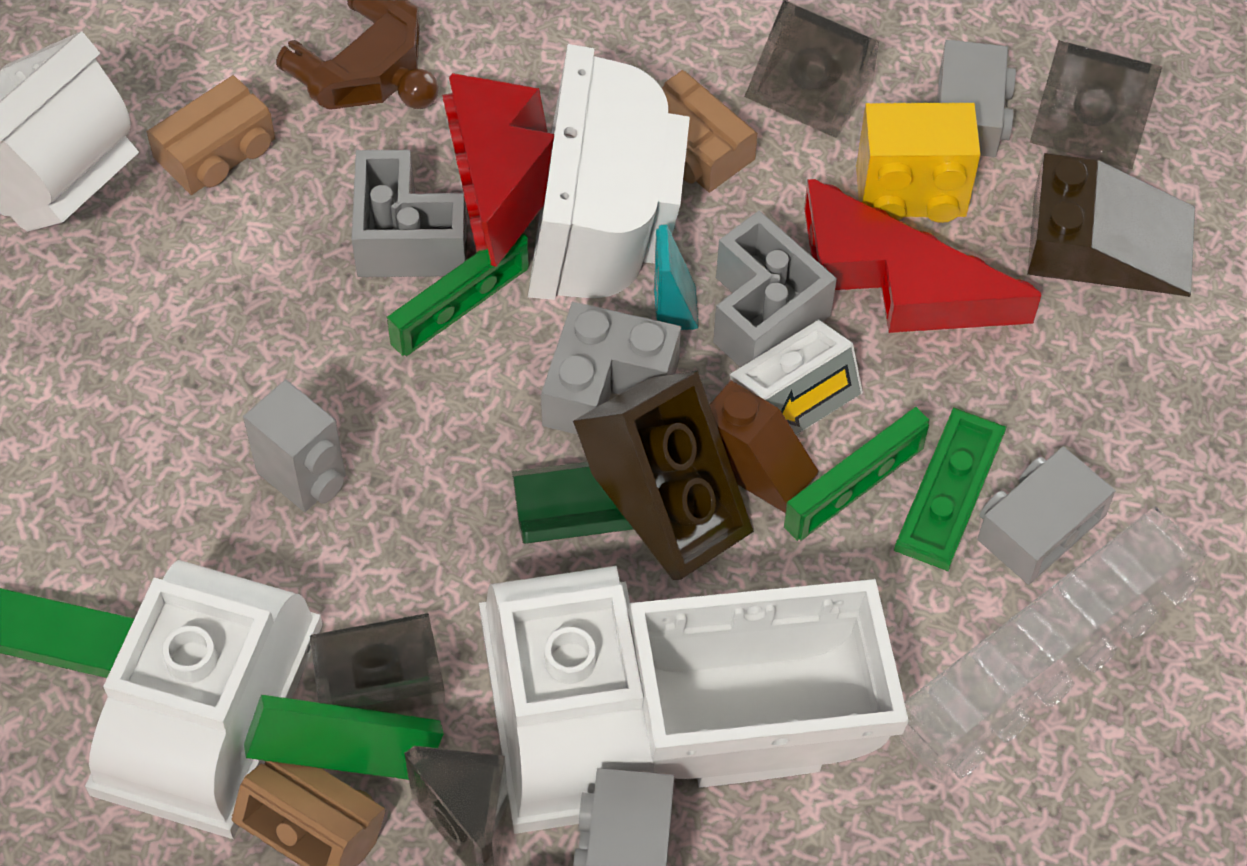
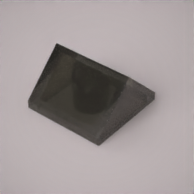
(813, 69)
(1095, 104)
(379, 666)
(463, 799)

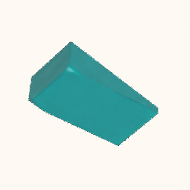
(673, 284)

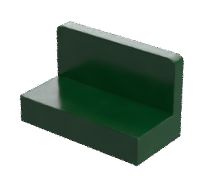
(563, 504)

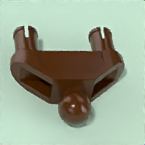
(372, 65)

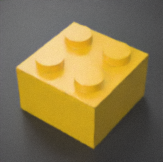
(918, 159)

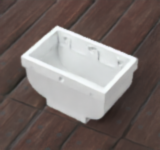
(58, 132)
(609, 179)
(766, 681)
(563, 690)
(190, 692)

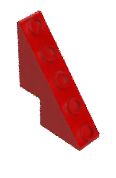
(499, 156)
(919, 277)

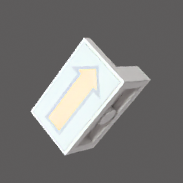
(804, 375)

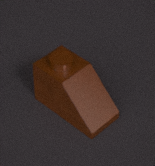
(761, 446)

